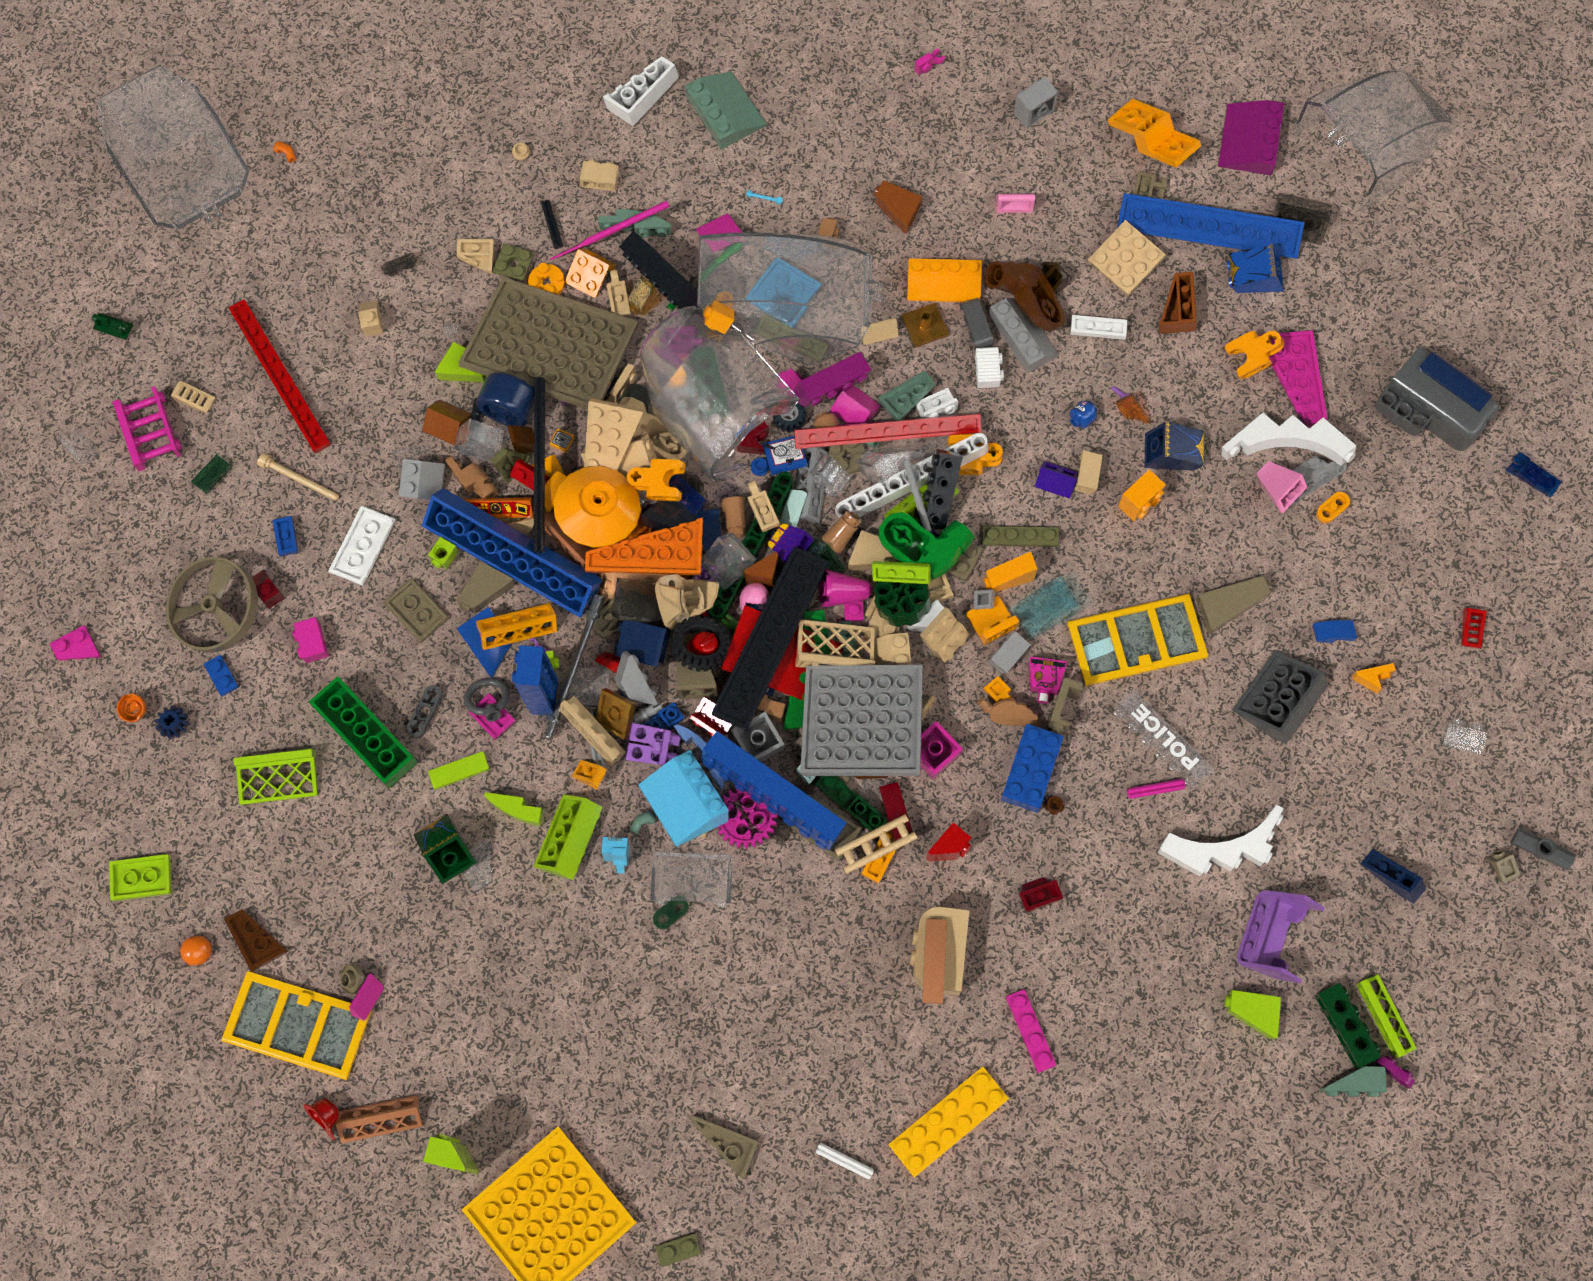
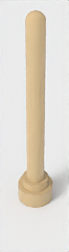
(266, 461)

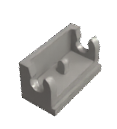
(1008, 652)

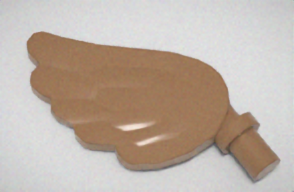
(1010, 712)

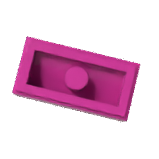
(366, 998)

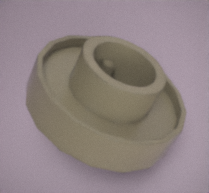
(352, 978)

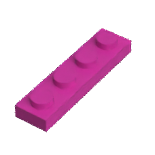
(1030, 1031)

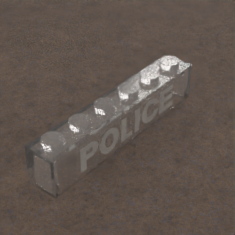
(1163, 739)

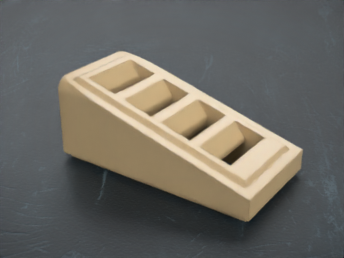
(185, 389)

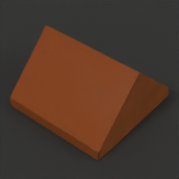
(444, 420)
(763, 571)

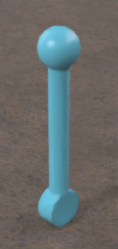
(778, 200)

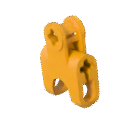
(1257, 350)
(976, 466)
(656, 479)

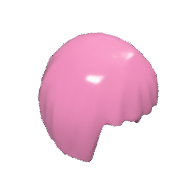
(754, 594)

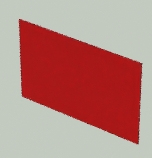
(787, 675)

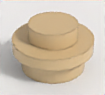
(520, 151)

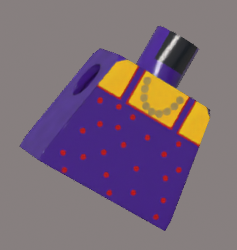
(786, 538)

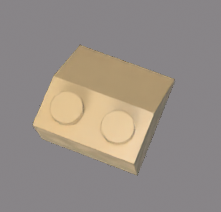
(892, 650)

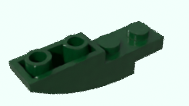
(850, 802)

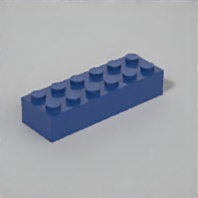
(535, 680)

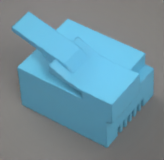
(617, 851)

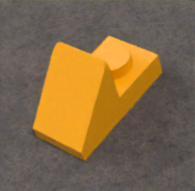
(1371, 676)
(589, 773)

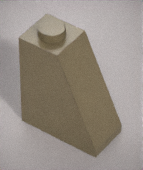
(483, 588)

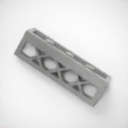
(815, 493)

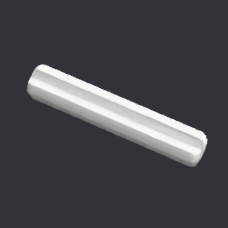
(844, 1160)

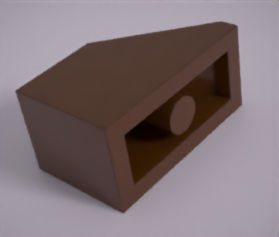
(522, 438)

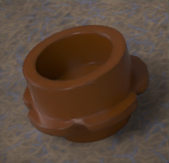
(1054, 800)

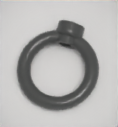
(491, 711)

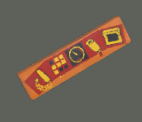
(505, 507)

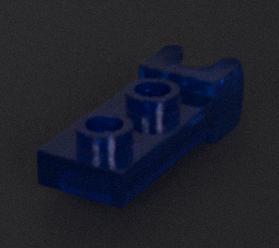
(1533, 475)

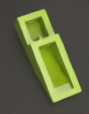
(516, 808)

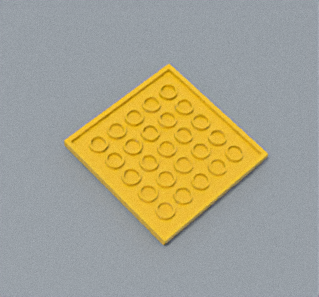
(549, 1213)

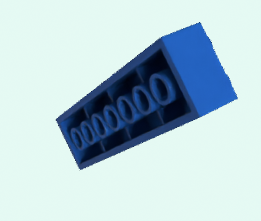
(772, 791)

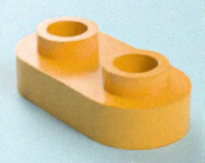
(1331, 507)

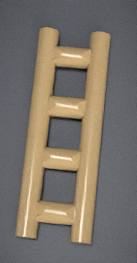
(881, 832)

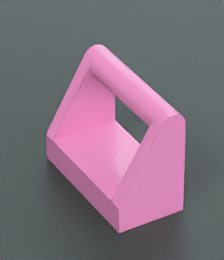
(1015, 203)

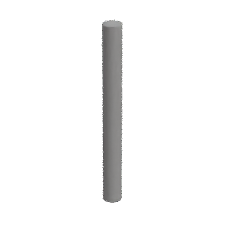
(917, 495)

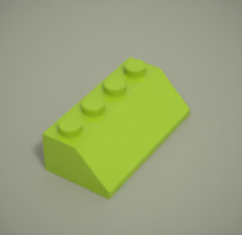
(568, 836)
(448, 1153)

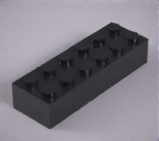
(659, 272)

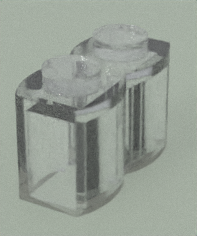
(830, 476)

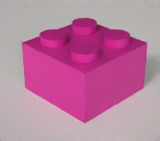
(938, 750)

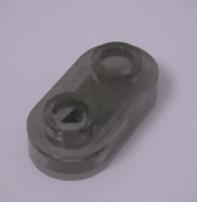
(392, 267)

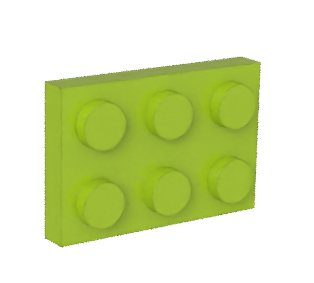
(140, 877)

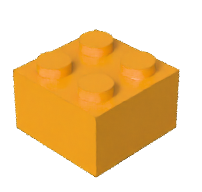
(1142, 495)

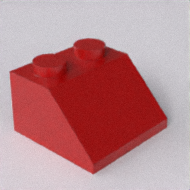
(950, 845)

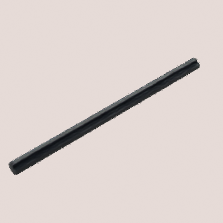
(539, 465)

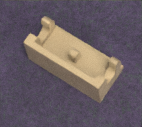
(1088, 472)

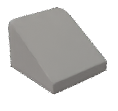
(984, 599)

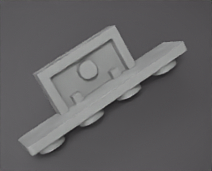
(1317, 473)

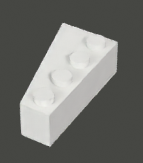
(642, 91)

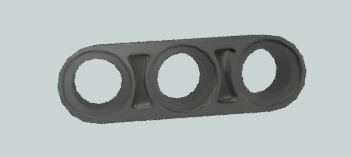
(977, 323)

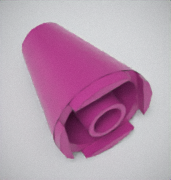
(842, 589)

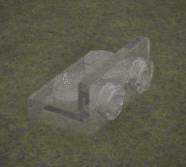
(1464, 736)

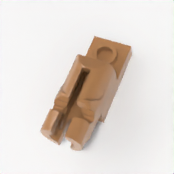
(472, 479)

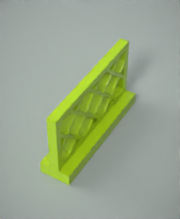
(279, 760)

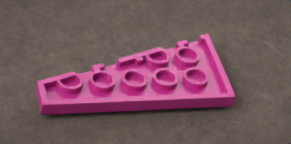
(1300, 375)

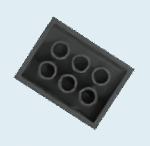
(1281, 696)

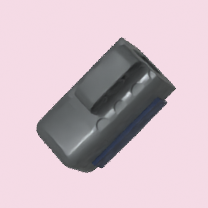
(1437, 399)

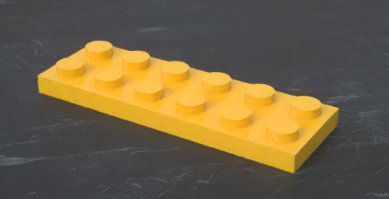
(948, 1121)

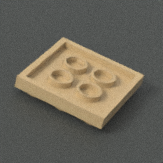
(1126, 258)

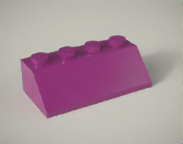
(832, 379)

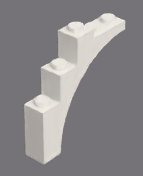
(1196, 855)

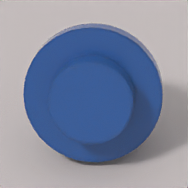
(759, 467)

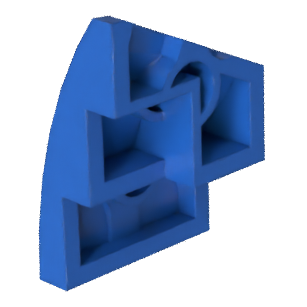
(488, 658)

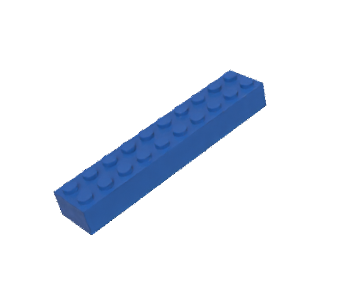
(510, 552)

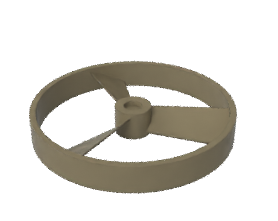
(212, 602)

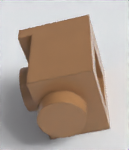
(829, 227)

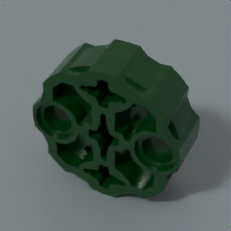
(901, 598)

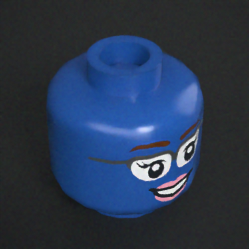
(1083, 414)

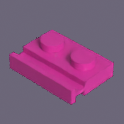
(496, 727)

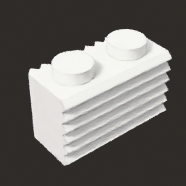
(988, 367)

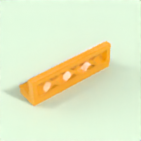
(517, 622)

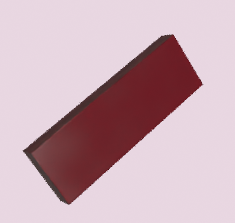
(894, 806)

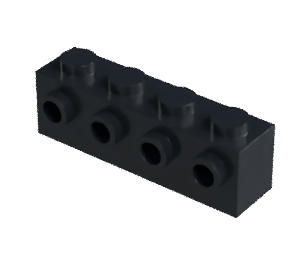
(941, 487)

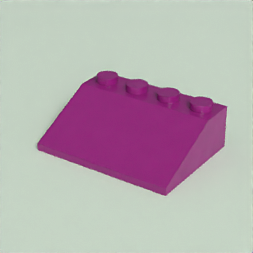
(1251, 136)

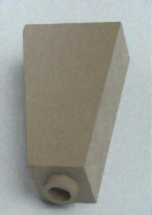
(1229, 602)

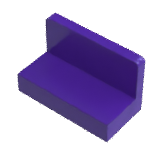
(1056, 479)

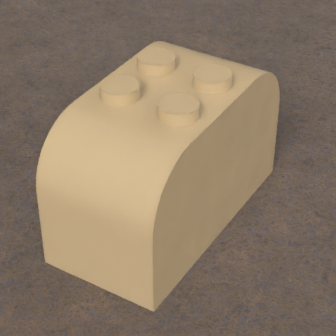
(955, 947)

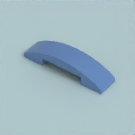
(687, 737)

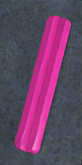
(1156, 788)

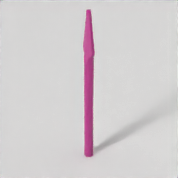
(617, 227)

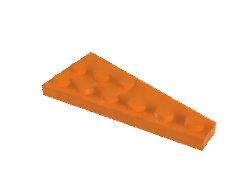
(658, 552)

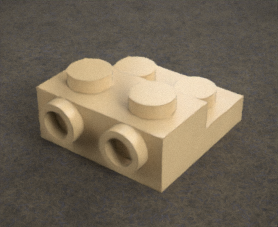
(944, 635)

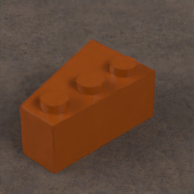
(1180, 307)

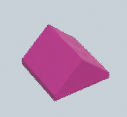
(854, 406)

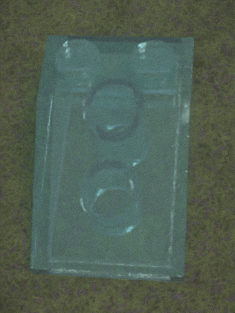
(1046, 608)

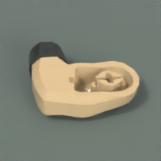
(664, 443)

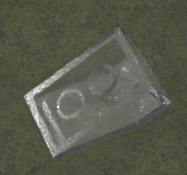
(885, 462)

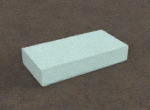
(793, 507)

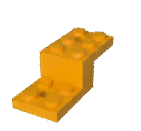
(1154, 133)

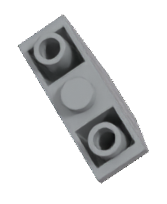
(633, 681)

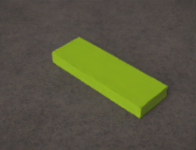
(901, 572)
(458, 770)

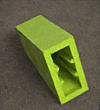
(450, 370)
(1256, 1011)

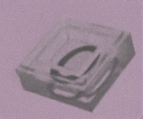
(870, 789)

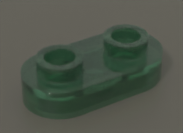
(670, 913)

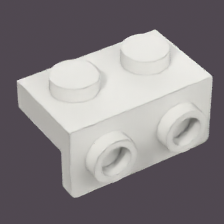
(937, 404)

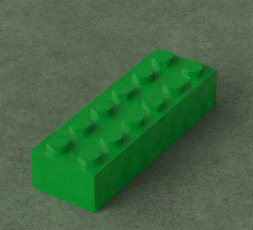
(363, 732)

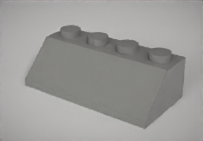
(1021, 335)

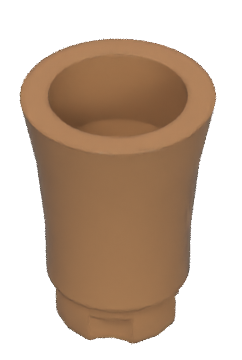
(734, 515)
(842, 531)

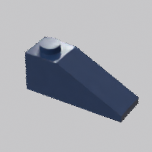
(1394, 876)

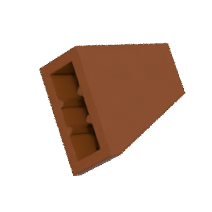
(898, 204)

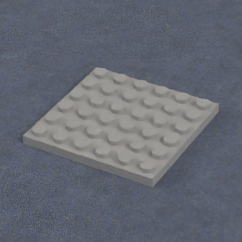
(862, 720)

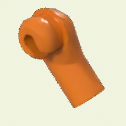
(285, 148)

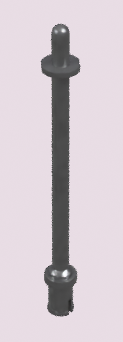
(592, 615)

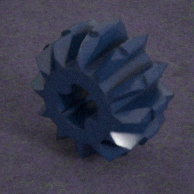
(176, 726)

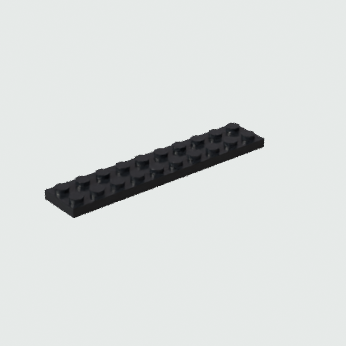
(770, 639)

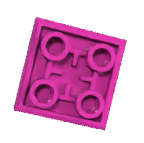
(720, 225)

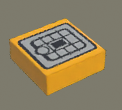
(562, 440)

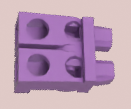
(657, 744)

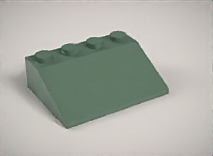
(724, 108)

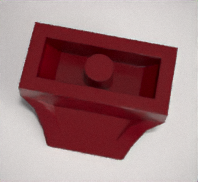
(1039, 894)

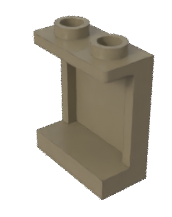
(1068, 688)

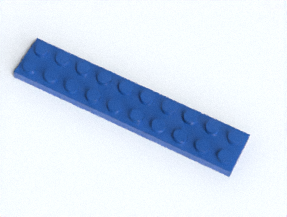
(1210, 225)

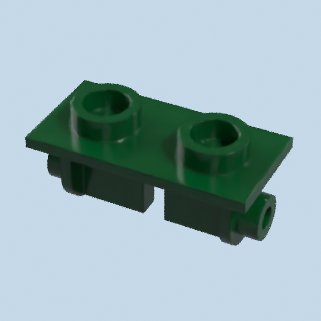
(111, 326)

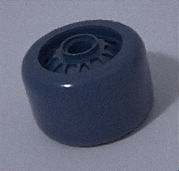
(506, 399)

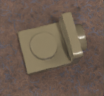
(1504, 865)

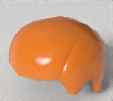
(130, 703)
(195, 950)

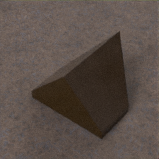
(1055, 275)

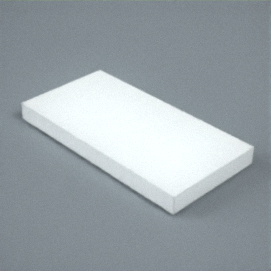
(362, 545)

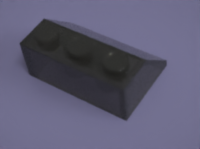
(1313, 213)
(636, 601)

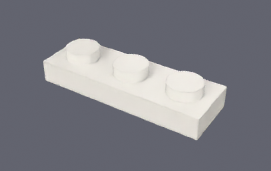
(1098, 327)

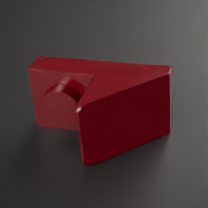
(750, 442)

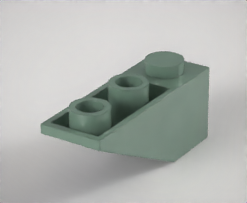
(1363, 1080)

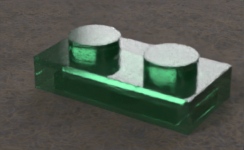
(211, 474)

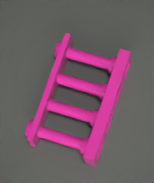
(134, 442)

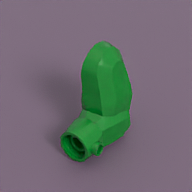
(914, 544)

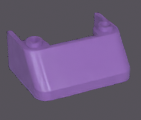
(1268, 930)

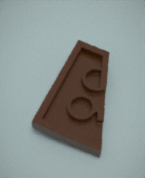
(253, 941)

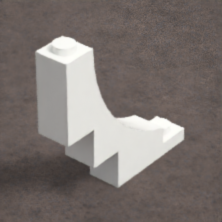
(1266, 434)

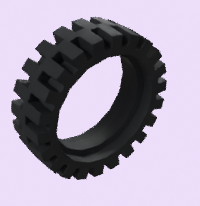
(699, 661)

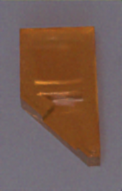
(1132, 409)

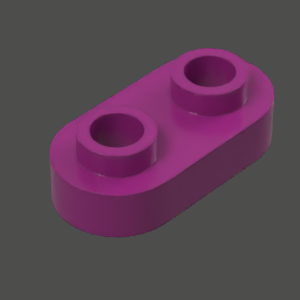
(1402, 1076)

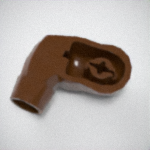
(1031, 292)

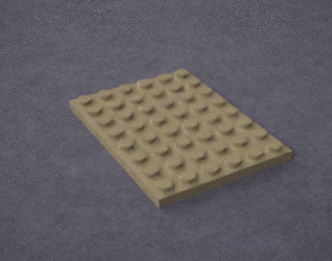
(550, 338)

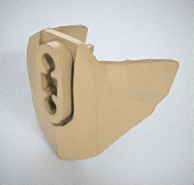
(683, 598)

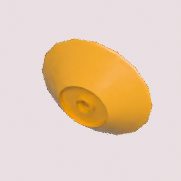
(592, 522)

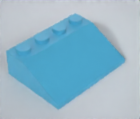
(684, 799)

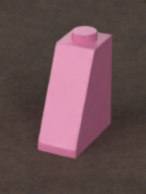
(1281, 484)

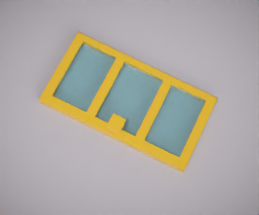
(1137, 639)
(295, 1025)

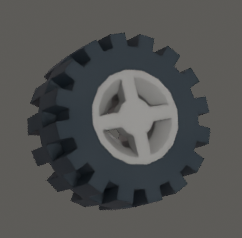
(796, 420)

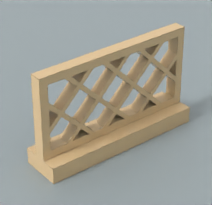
(813, 659)

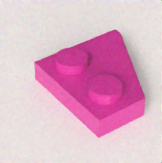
(75, 645)

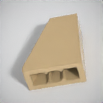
(868, 549)

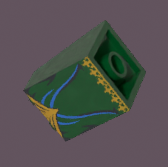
(444, 849)

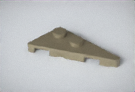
(732, 1146)

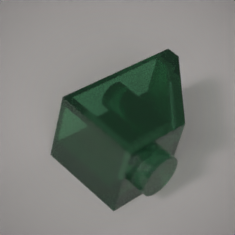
(825, 552)

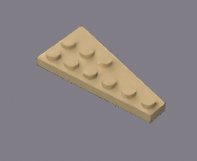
(609, 433)

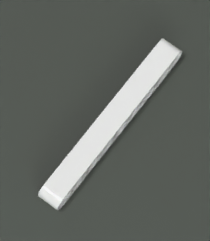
(901, 479)

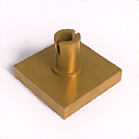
(925, 325)
(615, 713)

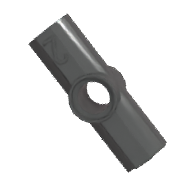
(1554, 853)

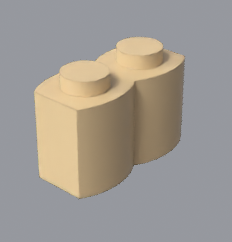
(599, 176)

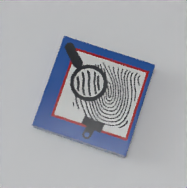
(783, 455)

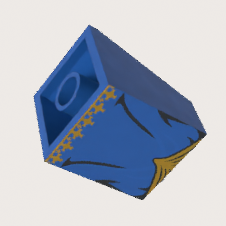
(1255, 270)

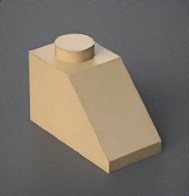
(370, 318)

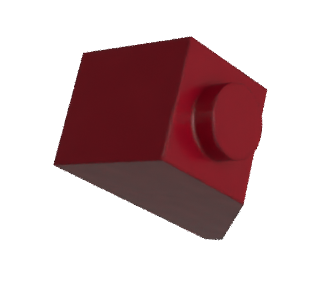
(267, 590)

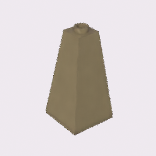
(693, 683)

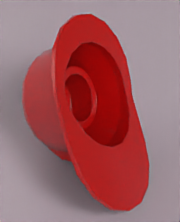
(703, 644)
(324, 1114)

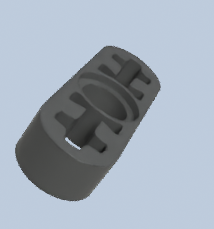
(413, 723)

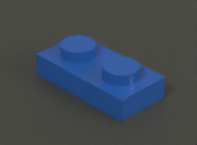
(285, 536)
(221, 675)

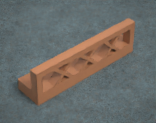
(376, 1115)

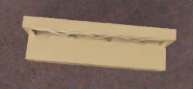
(592, 730)

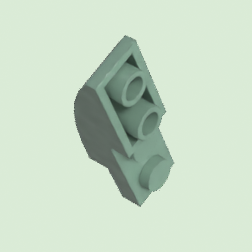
(647, 227)

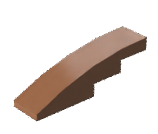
(934, 961)

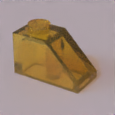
(642, 297)

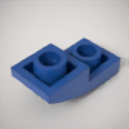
(1334, 630)
(666, 718)

